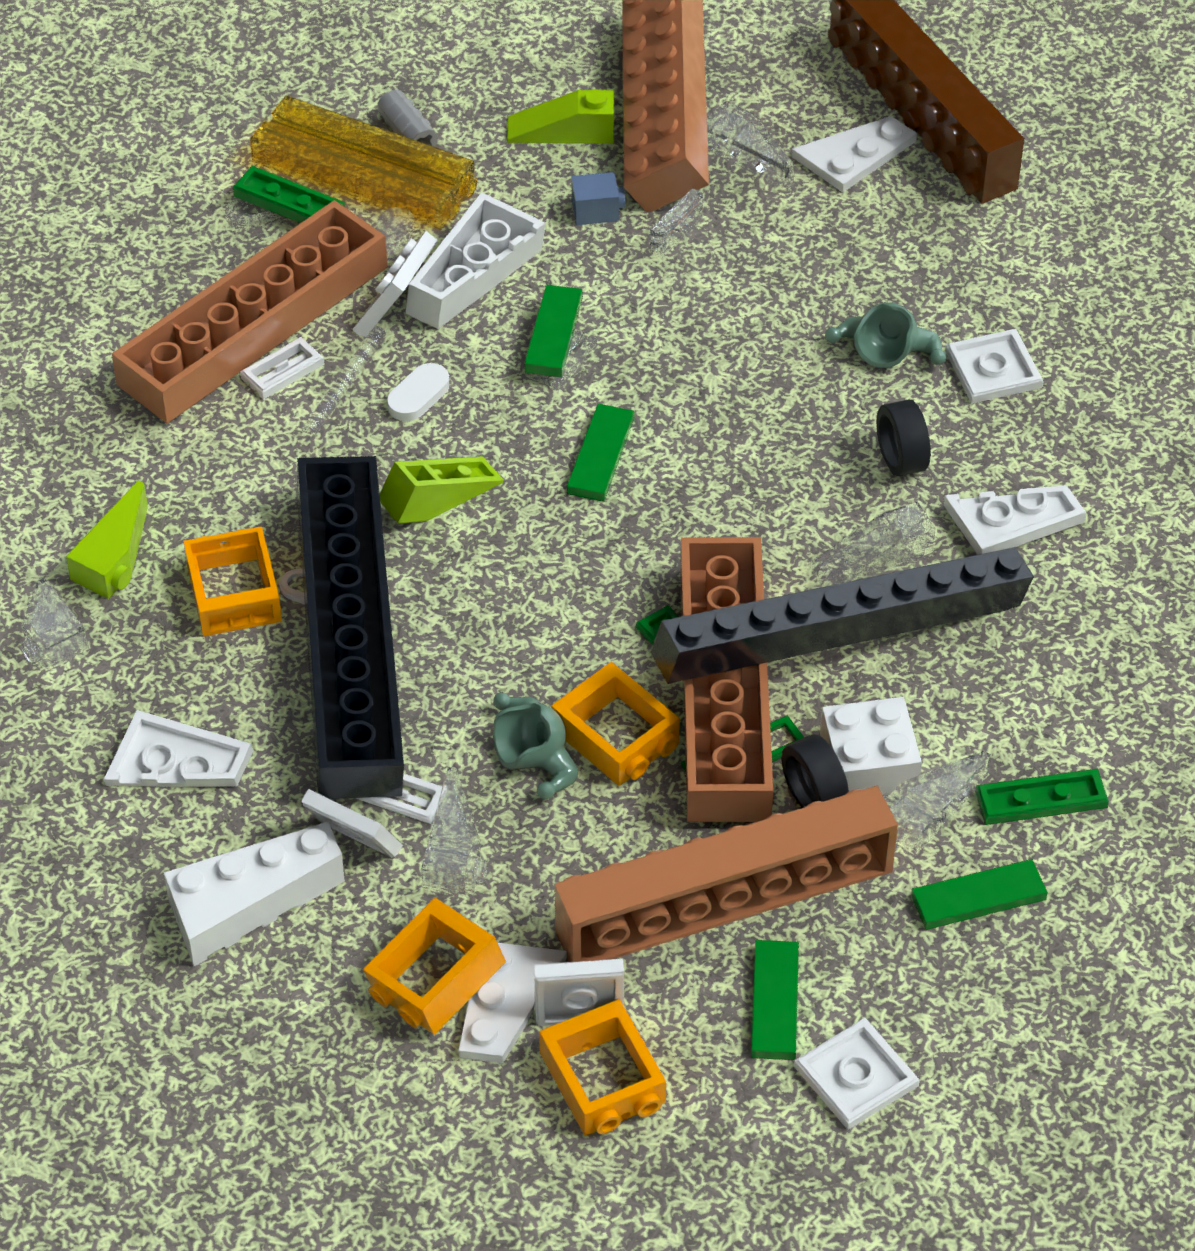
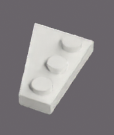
(1014, 520)

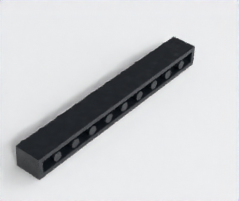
(840, 615)

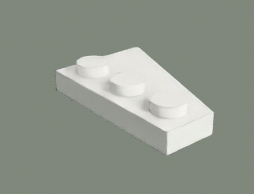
(855, 152)
(395, 281)
(176, 755)
(504, 1004)

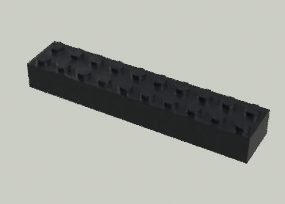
(349, 629)

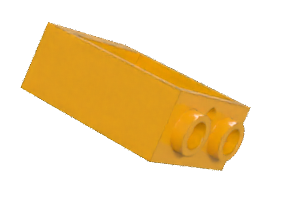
(238, 609)
(593, 696)
(455, 988)
(587, 1032)

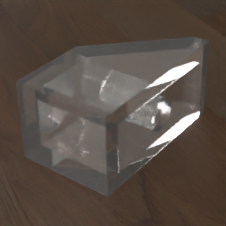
(51, 630)

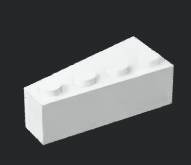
(473, 259)
(251, 887)

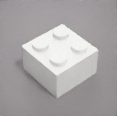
(873, 742)

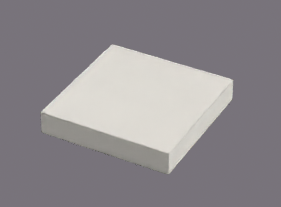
(993, 366)
(352, 824)
(575, 988)
(856, 1073)

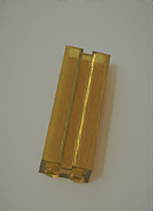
(363, 161)

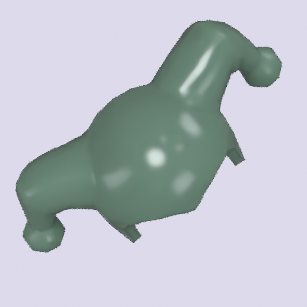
(888, 336)
(533, 737)

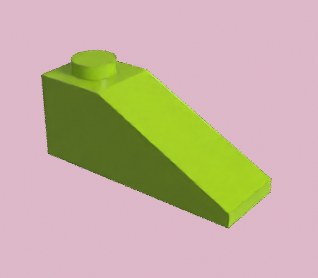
(571, 118)
(430, 487)
(109, 551)

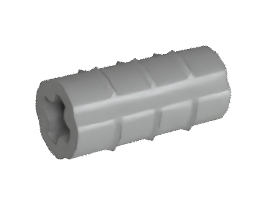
(405, 118)

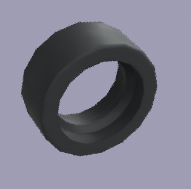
(903, 437)
(813, 771)

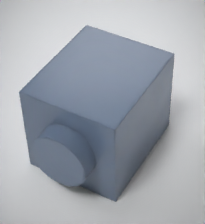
(596, 198)

